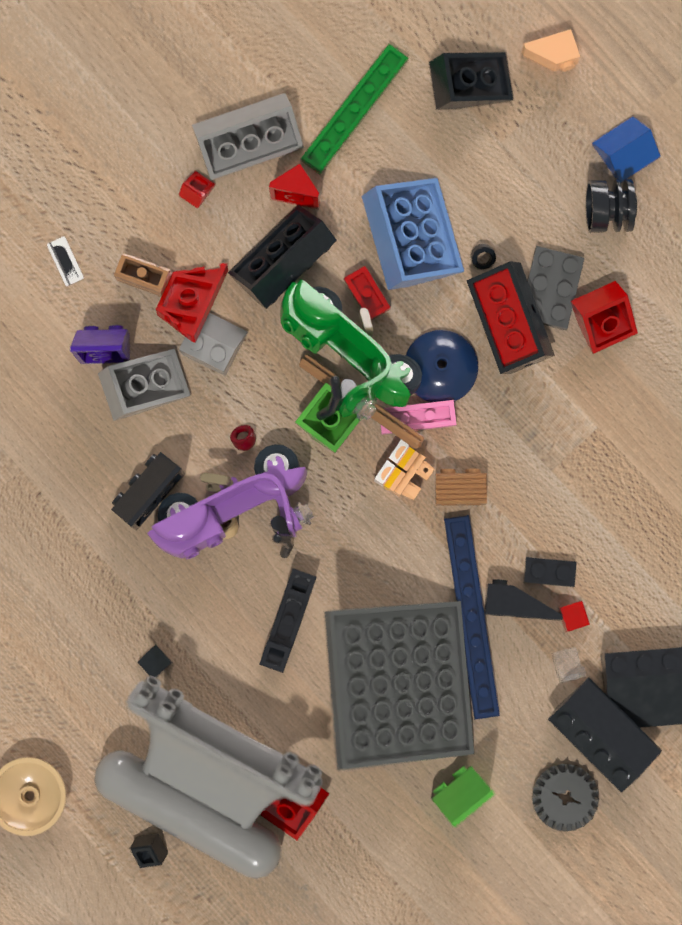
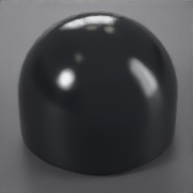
(480, 248)

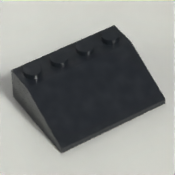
(645, 684)

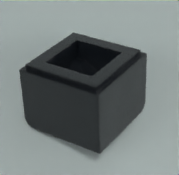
(149, 850)

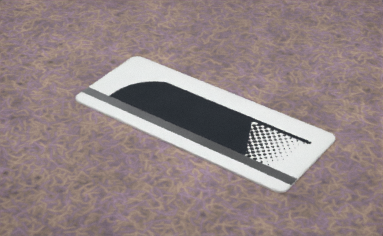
(65, 261)

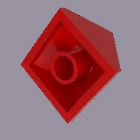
(295, 188)

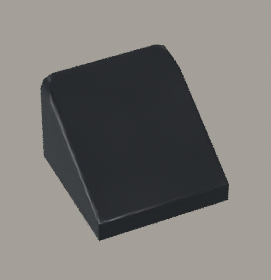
(155, 662)

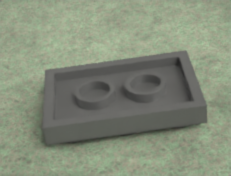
(554, 285)

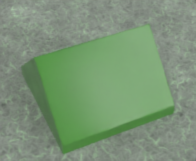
(330, 431)

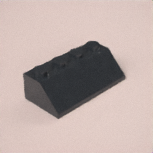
(282, 256)
(605, 734)

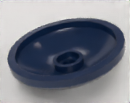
(448, 382)

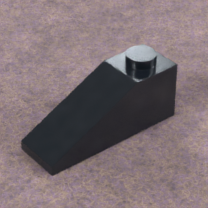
(512, 602)

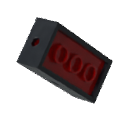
(510, 317)

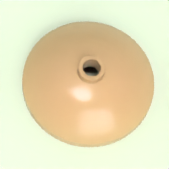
(30, 816)

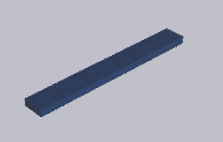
(474, 626)

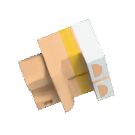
(408, 461)

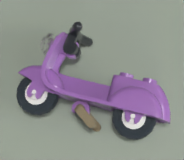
(192, 525)

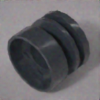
(613, 205)

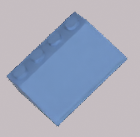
(412, 232)

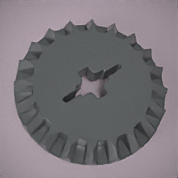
(550, 806)

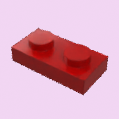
(367, 292)

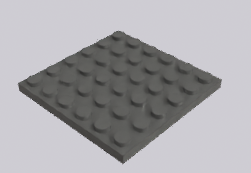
(398, 684)

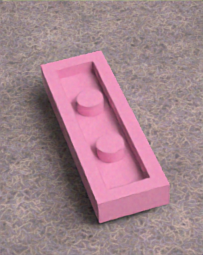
(424, 415)

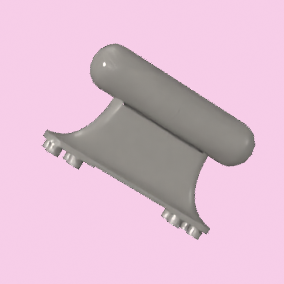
(204, 781)

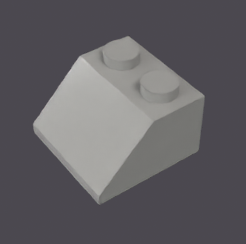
(215, 345)

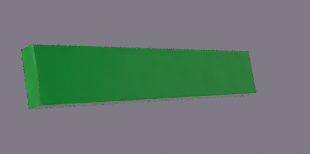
(354, 109)

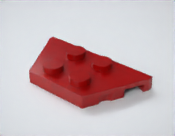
(190, 299)

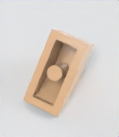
(553, 51)

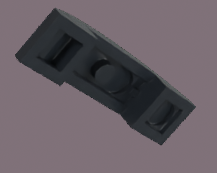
(288, 620)

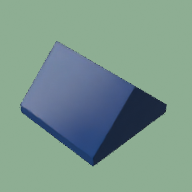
(627, 148)

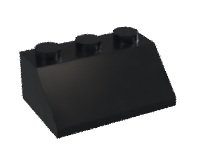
(147, 490)

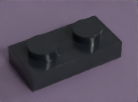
(550, 572)

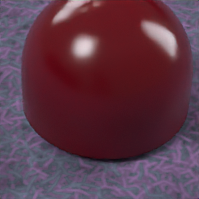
(246, 443)

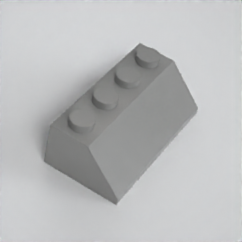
(248, 136)

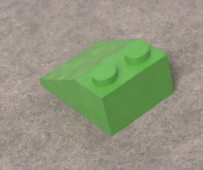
(461, 795)

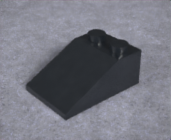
(470, 79)

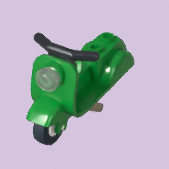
(317, 320)

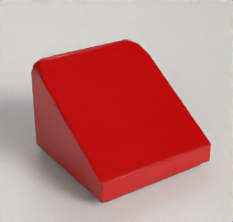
(196, 189)
(574, 616)

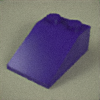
(101, 346)

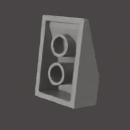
(143, 384)

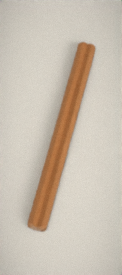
(381, 415)

